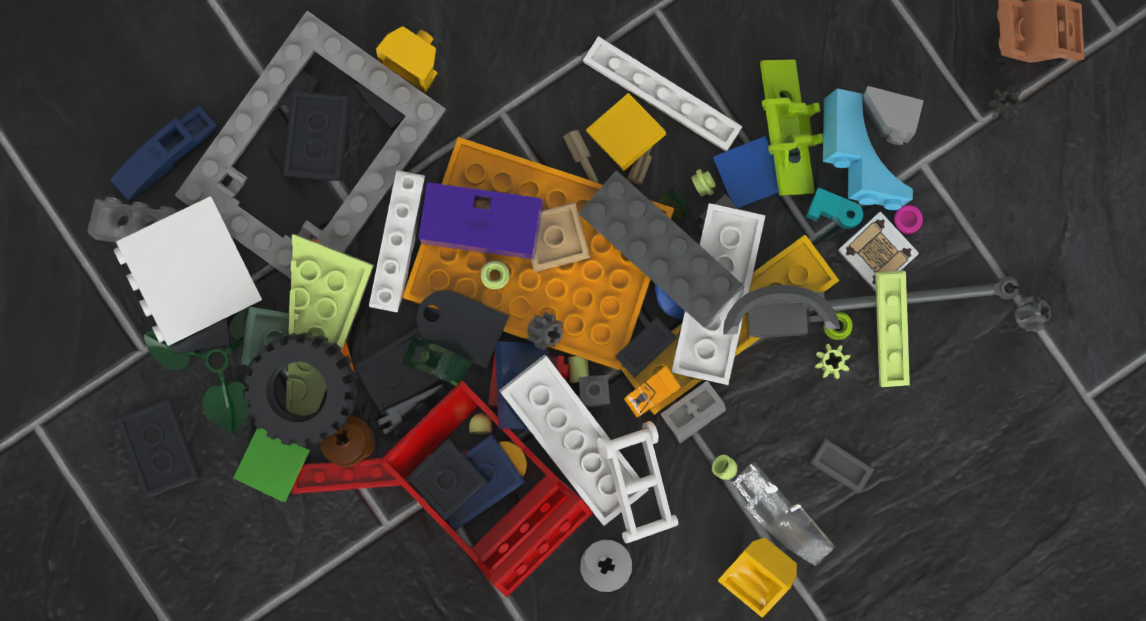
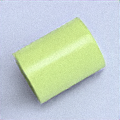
(577, 368)

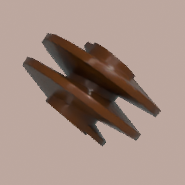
(358, 447)

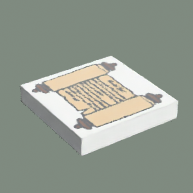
(877, 249)

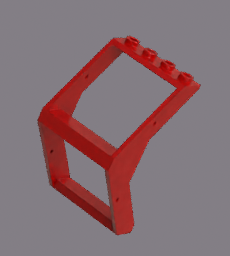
(532, 516)

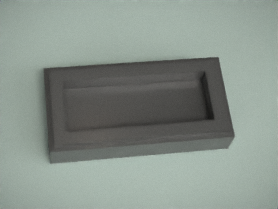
(842, 466)

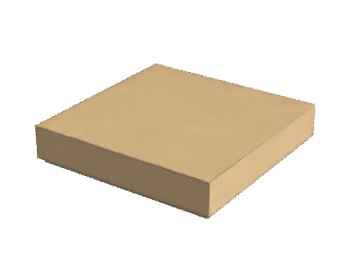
(560, 238)

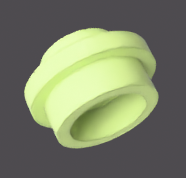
(703, 182)
(494, 266)

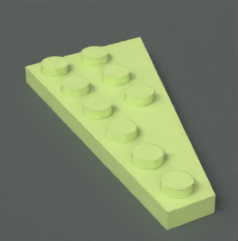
(324, 303)

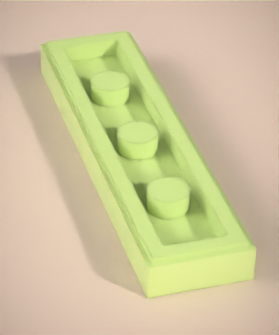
(892, 328)

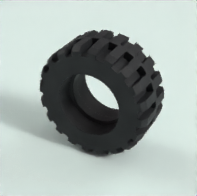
(269, 411)

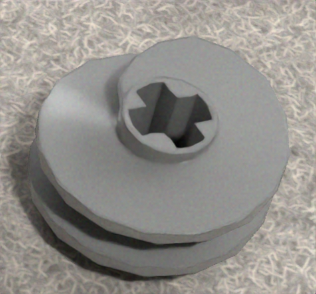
(612, 579)

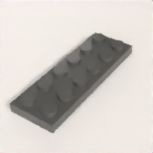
(661, 249)

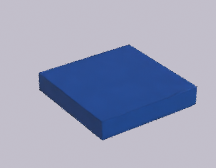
(748, 172)

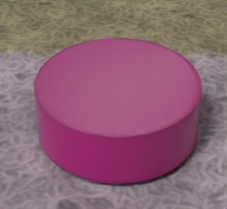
(907, 219)

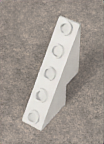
(397, 241)

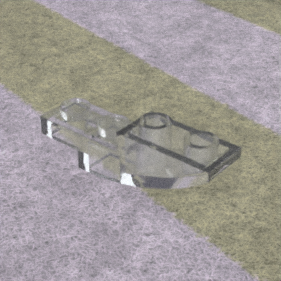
(781, 519)

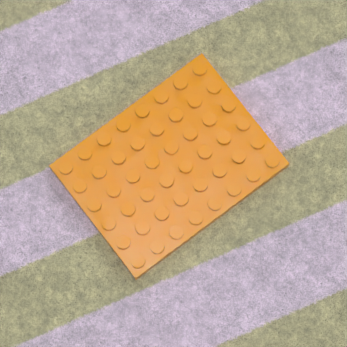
(591, 297)

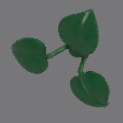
(222, 403)

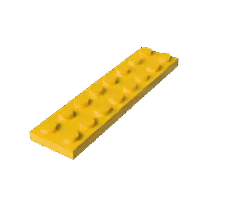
(794, 266)

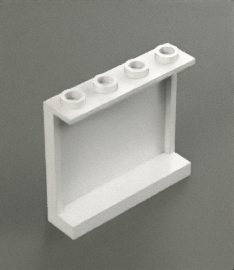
(187, 271)

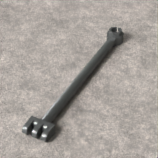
(925, 296)

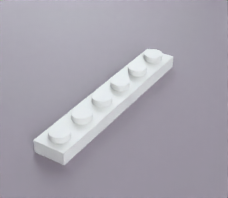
(662, 94)

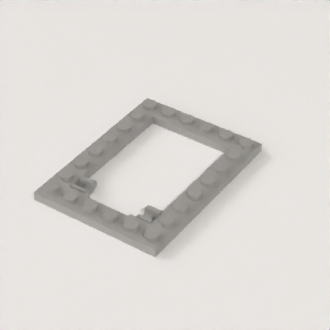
(309, 37)

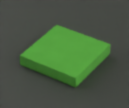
(271, 465)

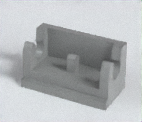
(693, 412)

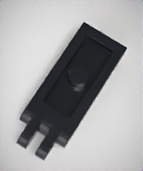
(411, 410)

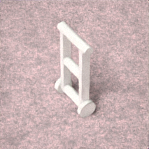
(607, 451)

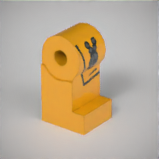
(652, 392)

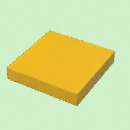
(626, 131)

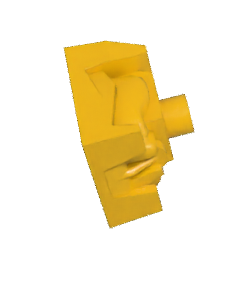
(409, 56)
(760, 576)

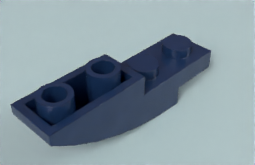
(161, 151)

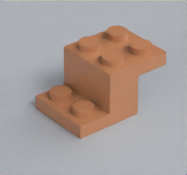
(1041, 30)

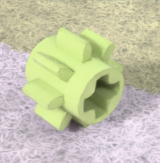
(829, 368)

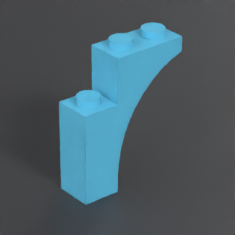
(849, 146)

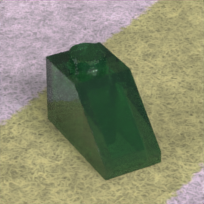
(436, 361)

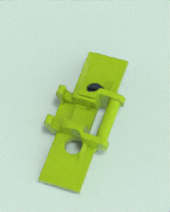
(789, 127)

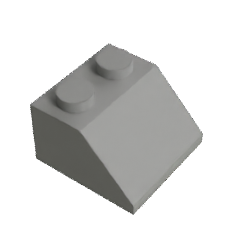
(892, 114)

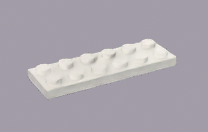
(733, 241)
(568, 435)

